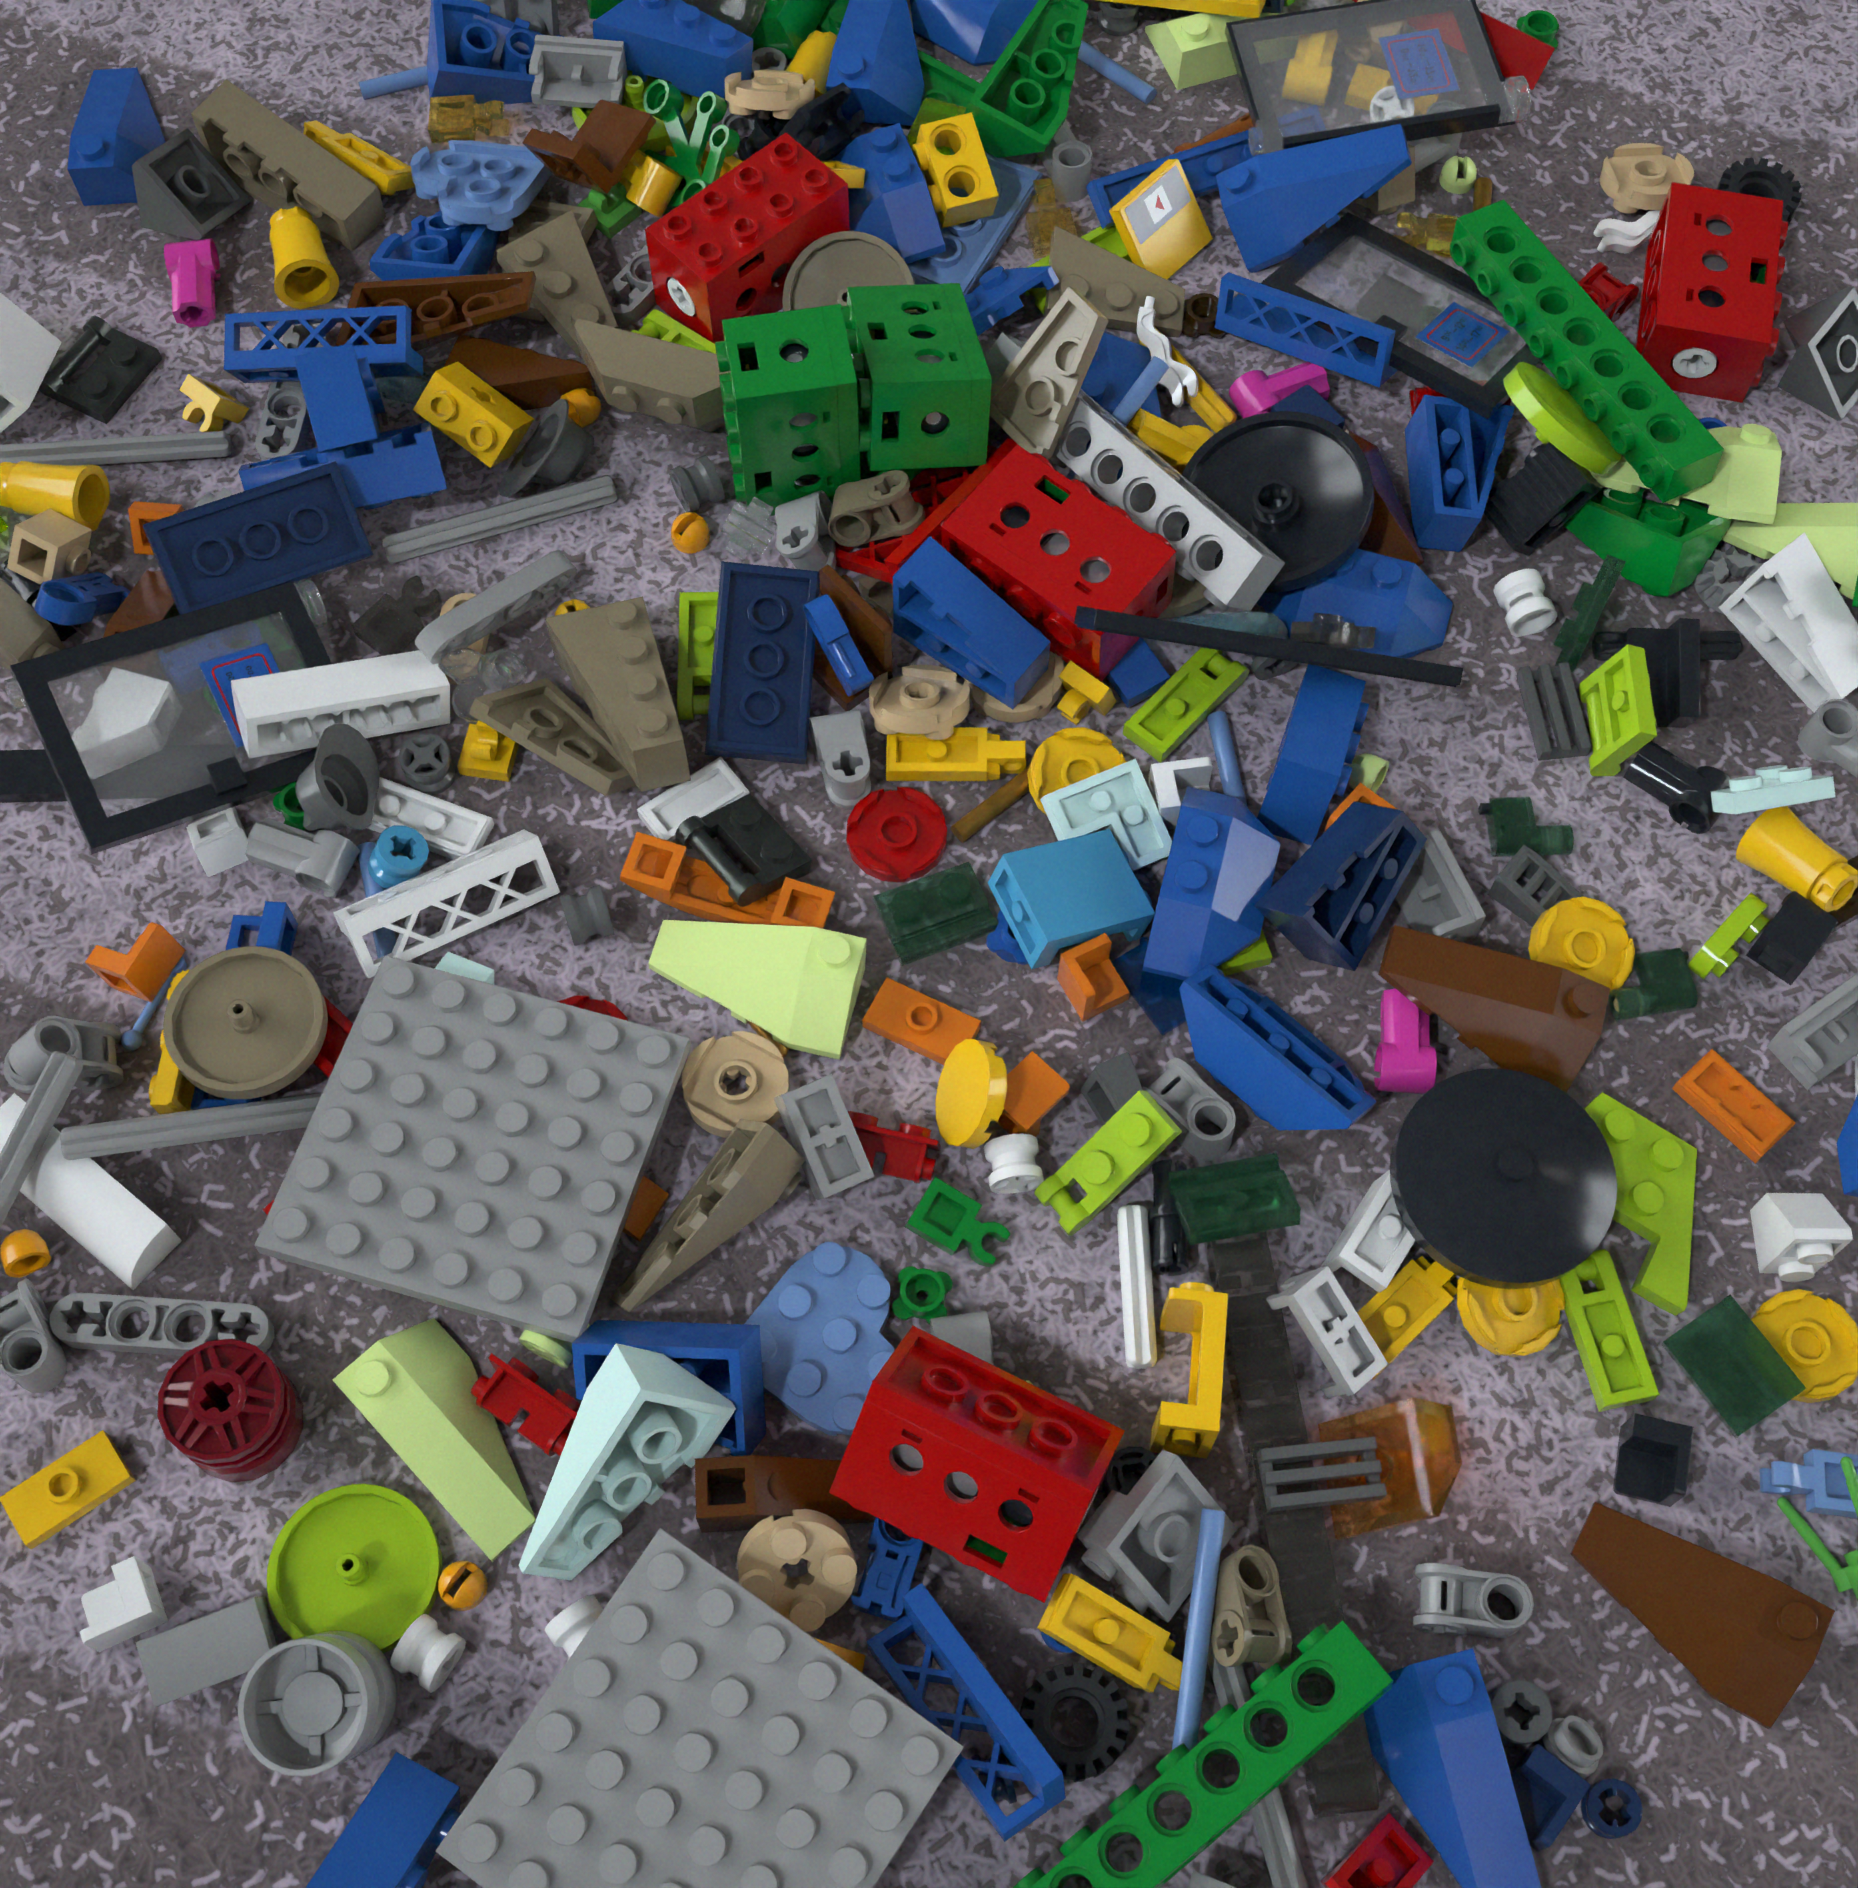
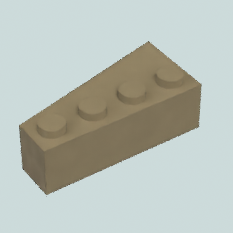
(286, 167)
(622, 680)

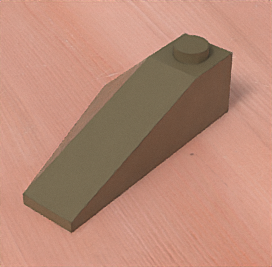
(734, 1189)

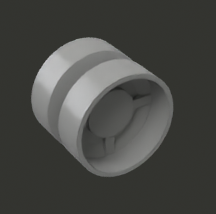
(316, 1702)

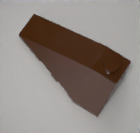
(442, 305)
(1505, 1005)
(1725, 1622)

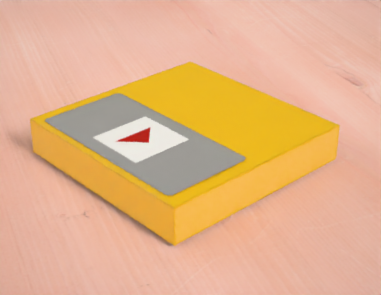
(1161, 221)

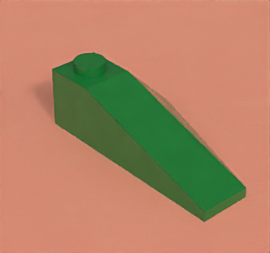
(1031, 82)
(1658, 541)

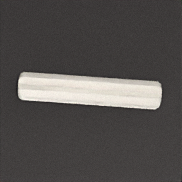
(1136, 1287)

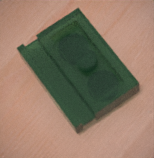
(1590, 605)
(935, 913)
(1233, 1198)
(1733, 1366)

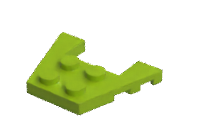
(1652, 1197)

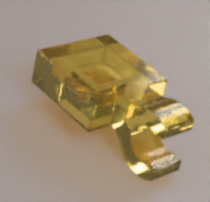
(461, 117)
(1046, 216)
(1434, 231)

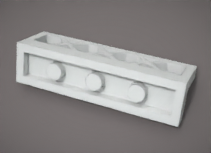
(441, 883)

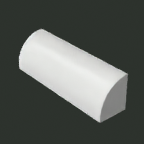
(369, 694)
(93, 1206)

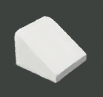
(219, 841)

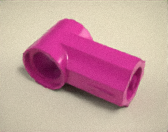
(193, 278)
(1258, 392)
(1405, 1052)

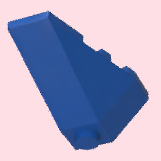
(478, 53)
(878, 62)
(110, 135)
(1294, 191)
(435, 250)
(1451, 1769)

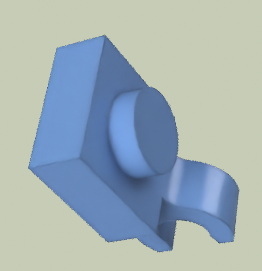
(1818, 1479)

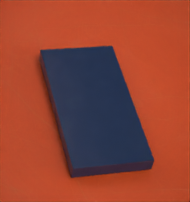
(259, 539)
(762, 664)

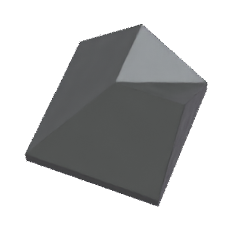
(184, 189)
(1825, 355)

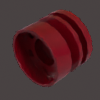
(248, 1436)

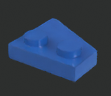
(1000, 293)

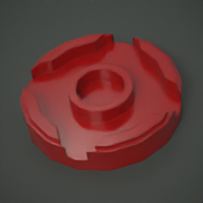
(892, 849)

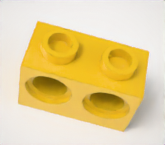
(963, 170)

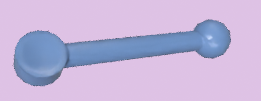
(132, 1038)

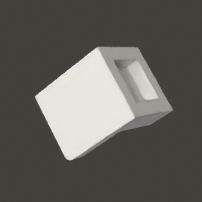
(1169, 783)
(122, 1606)

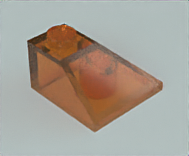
(1417, 1462)

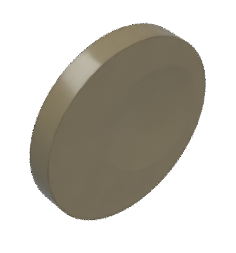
(839, 262)
(245, 1022)

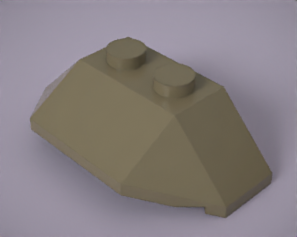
(653, 376)

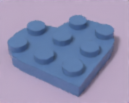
(479, 181)
(825, 1336)

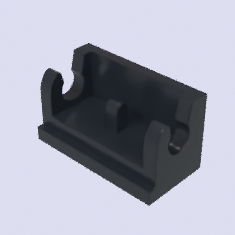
(822, 126)

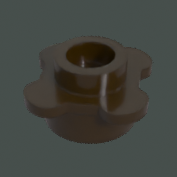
(1201, 306)

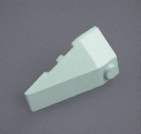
(628, 1438)

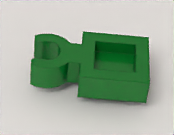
(948, 1218)

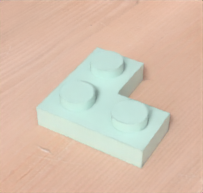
(1772, 788)
(1113, 801)

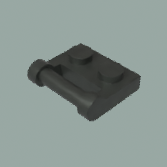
(109, 378)
(754, 841)

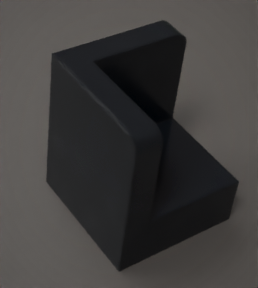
(1792, 938)
(1653, 1460)

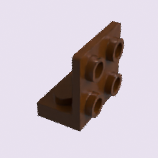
(598, 149)
(869, 630)

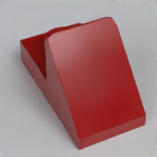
(1381, 1860)

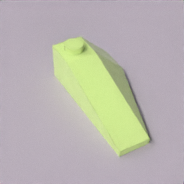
(1195, 47)
(1742, 484)
(1829, 527)
(779, 977)
(422, 1405)

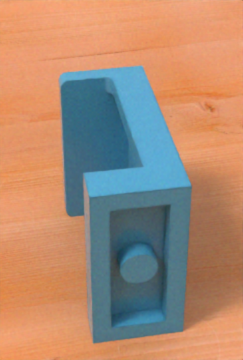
(1069, 894)

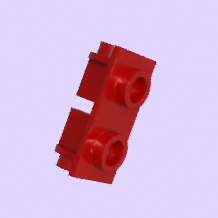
(904, 1149)
(514, 1390)

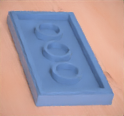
(976, 243)

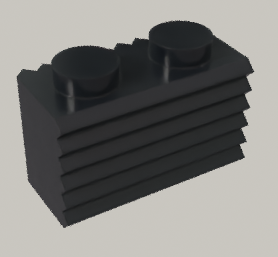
(1539, 498)

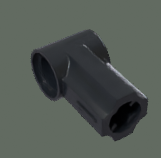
(1678, 785)

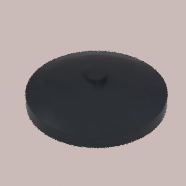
(1291, 486)
(1503, 1178)

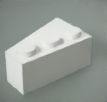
(1799, 624)

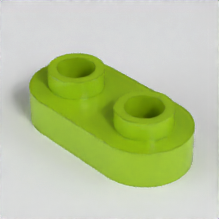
(1718, 950)

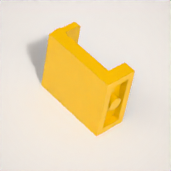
(1194, 1426)

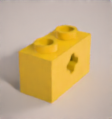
(473, 414)

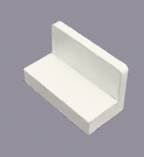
(1373, 1238)

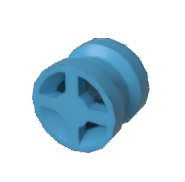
(393, 870)

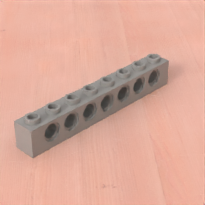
(1246, 562)

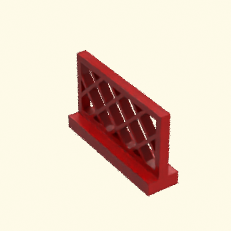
(901, 549)

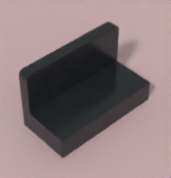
(1672, 669)

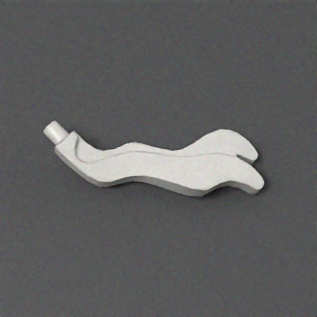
(1625, 236)
(1178, 374)

